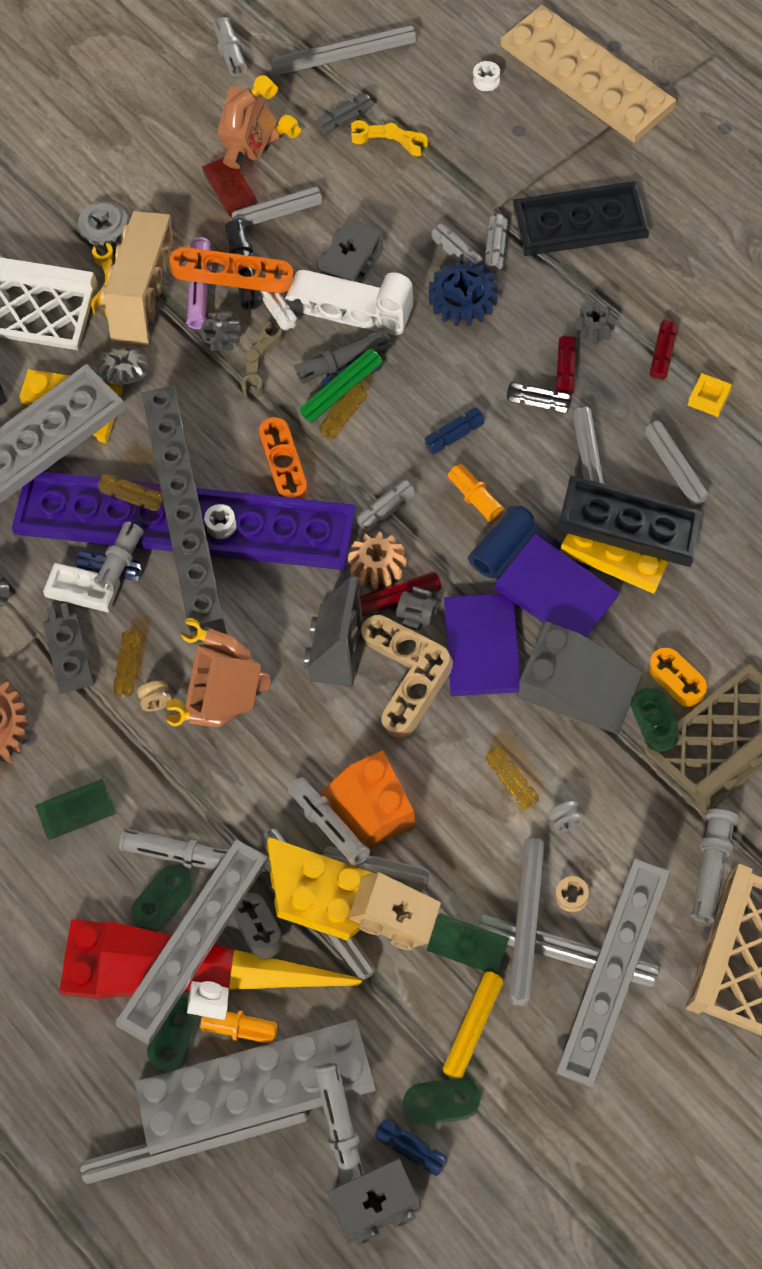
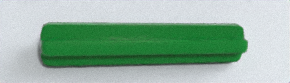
(340, 385)

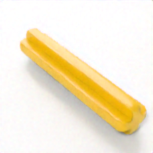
(473, 1025)

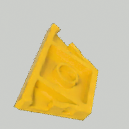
(313, 889)

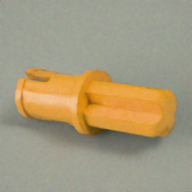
(475, 493)
(241, 1026)

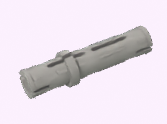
(319, 811)
(189, 853)
(336, 1110)

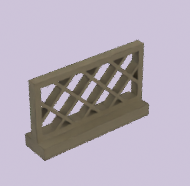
(728, 772)

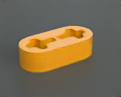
(683, 675)

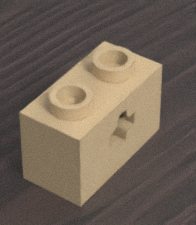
(394, 911)

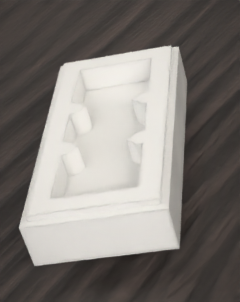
(78, 588)

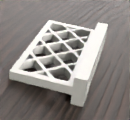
(52, 279)

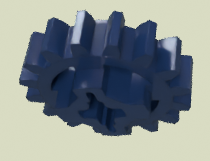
(477, 287)

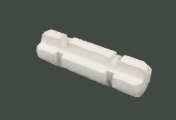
(279, 309)

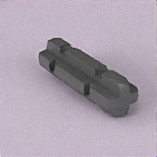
(344, 113)

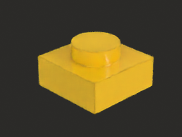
(709, 395)

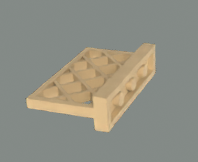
(719, 950)

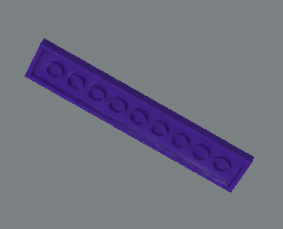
(265, 531)

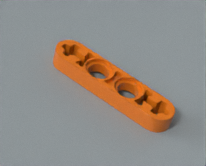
(230, 274)

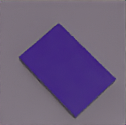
(556, 588)
(482, 644)

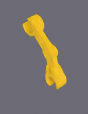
(390, 131)
(105, 262)

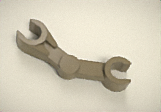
(264, 344)

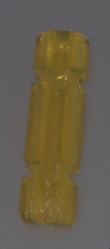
(342, 412)
(130, 492)
(127, 663)
(512, 778)

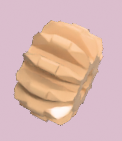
(372, 549)

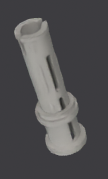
(716, 849)

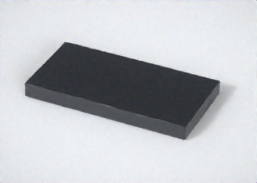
(580, 218)
(630, 521)

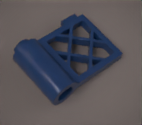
(506, 541)

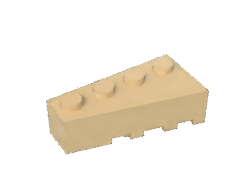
(137, 277)

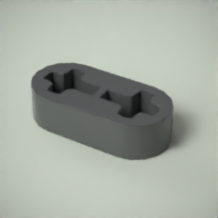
(264, 921)

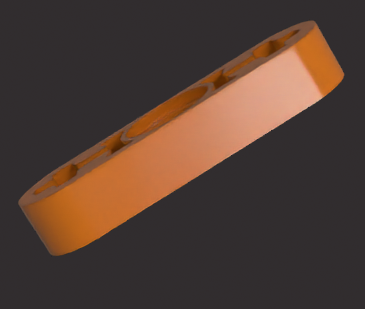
(286, 448)

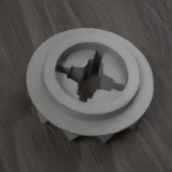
(100, 213)
(121, 366)

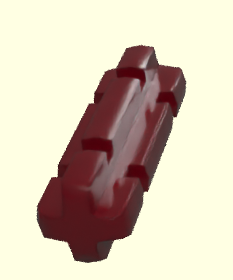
(663, 349)
(566, 364)

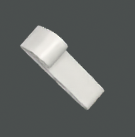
(353, 301)

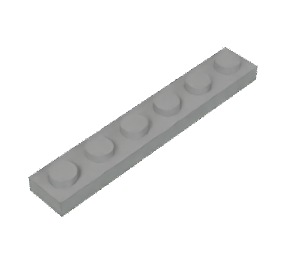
(191, 942)
(613, 973)

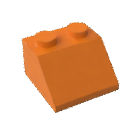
(371, 800)

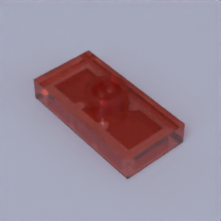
(229, 186)

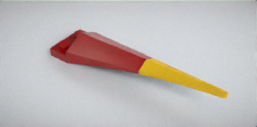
(116, 957)

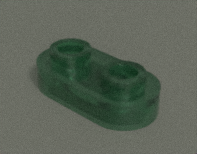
(656, 721)
(164, 898)
(173, 1038)
(442, 1104)

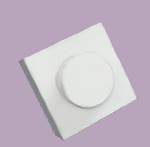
(208, 1000)

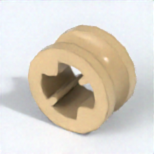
(153, 696)
(582, 900)

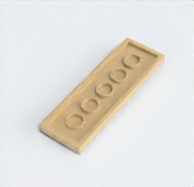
(588, 73)

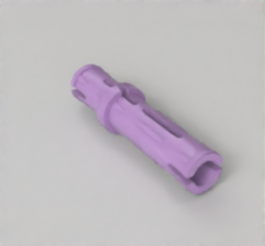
(198, 291)

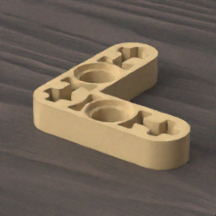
(417, 662)

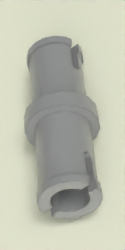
(229, 47)
(119, 556)

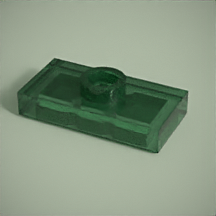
(75, 809)
(468, 944)

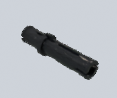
(239, 245)

